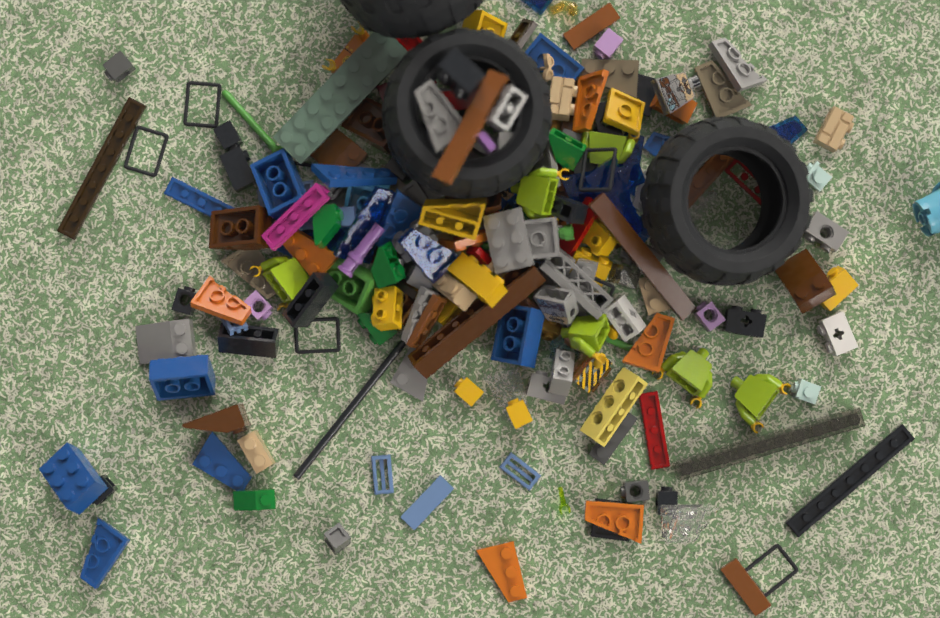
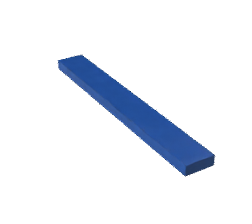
(200, 201)

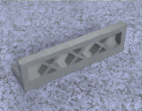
(568, 283)

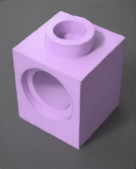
(607, 44)
(253, 299)
(717, 317)

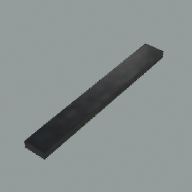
(849, 480)

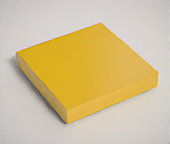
(624, 112)

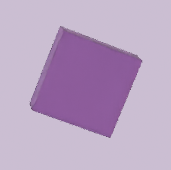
(486, 143)

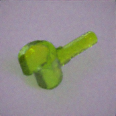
(563, 500)

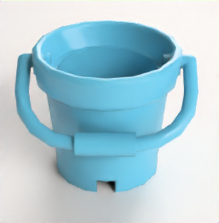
(928, 212)

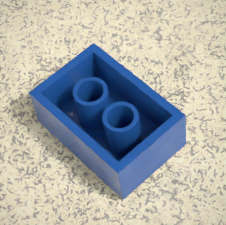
(278, 182)
(518, 336)
(182, 377)
(73, 478)

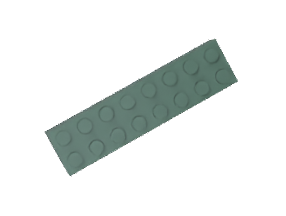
(339, 96)

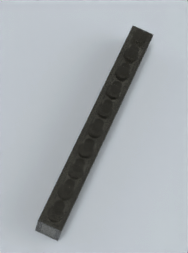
(768, 443)

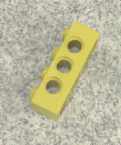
(613, 406)

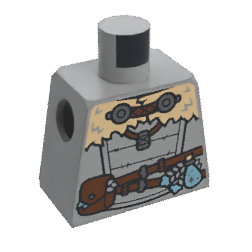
(674, 91)
(557, 304)

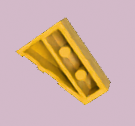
(454, 216)
(478, 279)

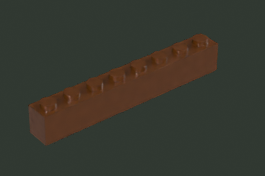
(473, 322)

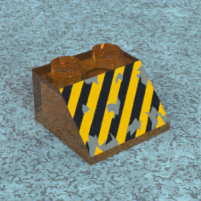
(587, 375)

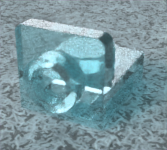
(558, 343)

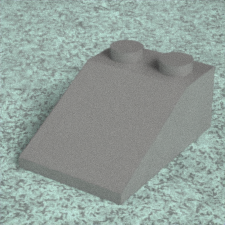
(166, 340)

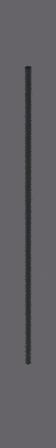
(352, 406)

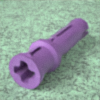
(356, 257)

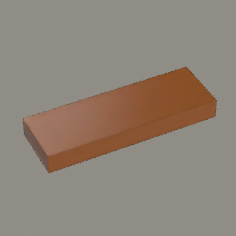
(591, 26)
(427, 320)
(745, 586)

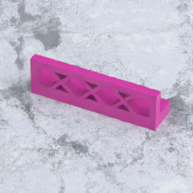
(296, 216)

